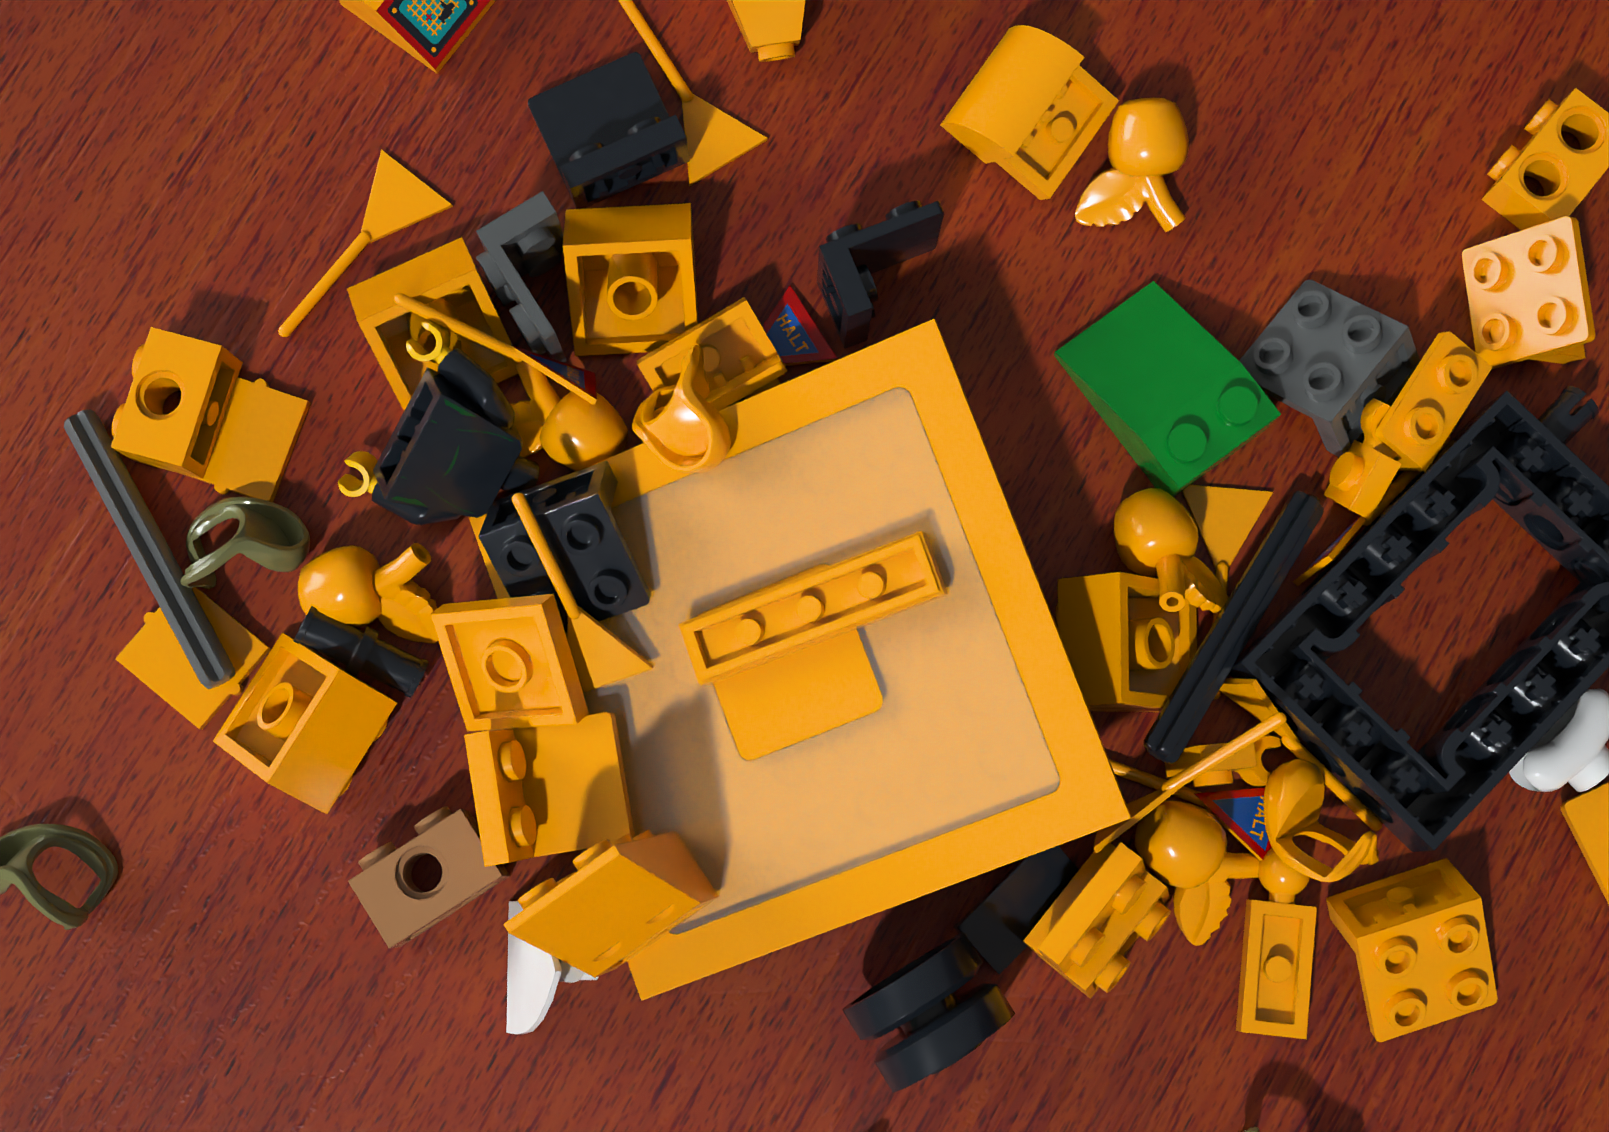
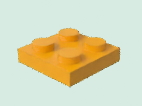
(510, 663)

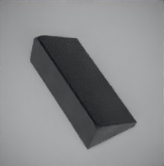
(1015, 906)

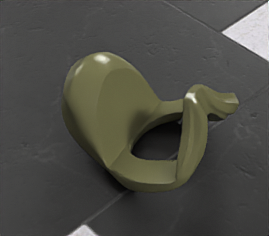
(265, 535)
(25, 844)

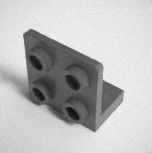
(522, 244)
(1331, 360)

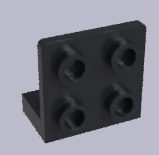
(608, 130)
(856, 253)
(582, 539)

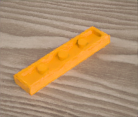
(813, 608)

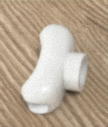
(1571, 749)

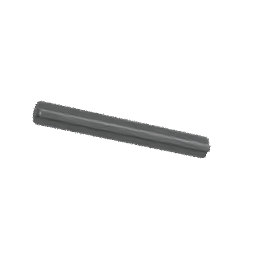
(149, 549)

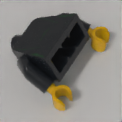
(449, 445)

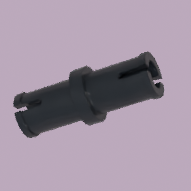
(362, 652)

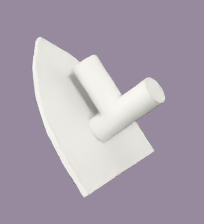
(532, 981)

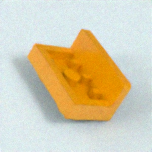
(736, 356)
(1432, 401)

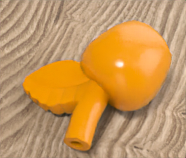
(1143, 145)
(566, 428)
(1159, 540)
(356, 590)
(1188, 851)

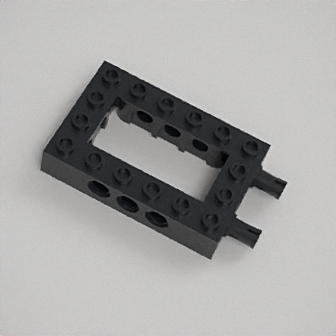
(1557, 501)

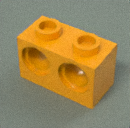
(1561, 170)

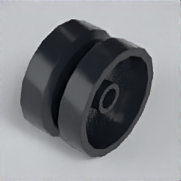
(933, 1020)

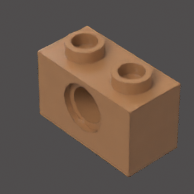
(387, 885)

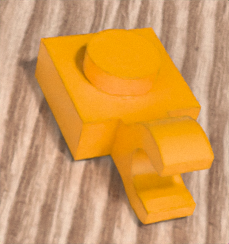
(1367, 469)
(1245, 762)

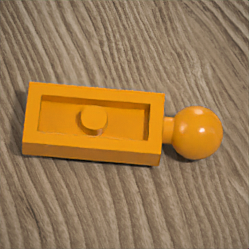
(1277, 955)

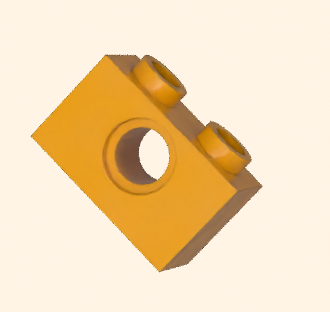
(188, 434)

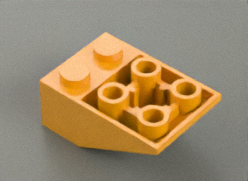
(615, 902)

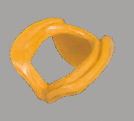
(689, 430)
(1293, 808)

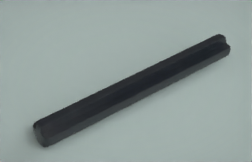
(1233, 627)

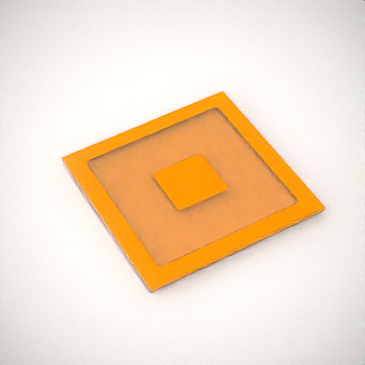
(877, 752)

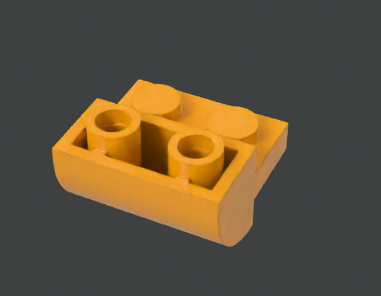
(1031, 109)
(1100, 919)

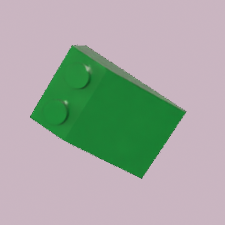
(1166, 388)

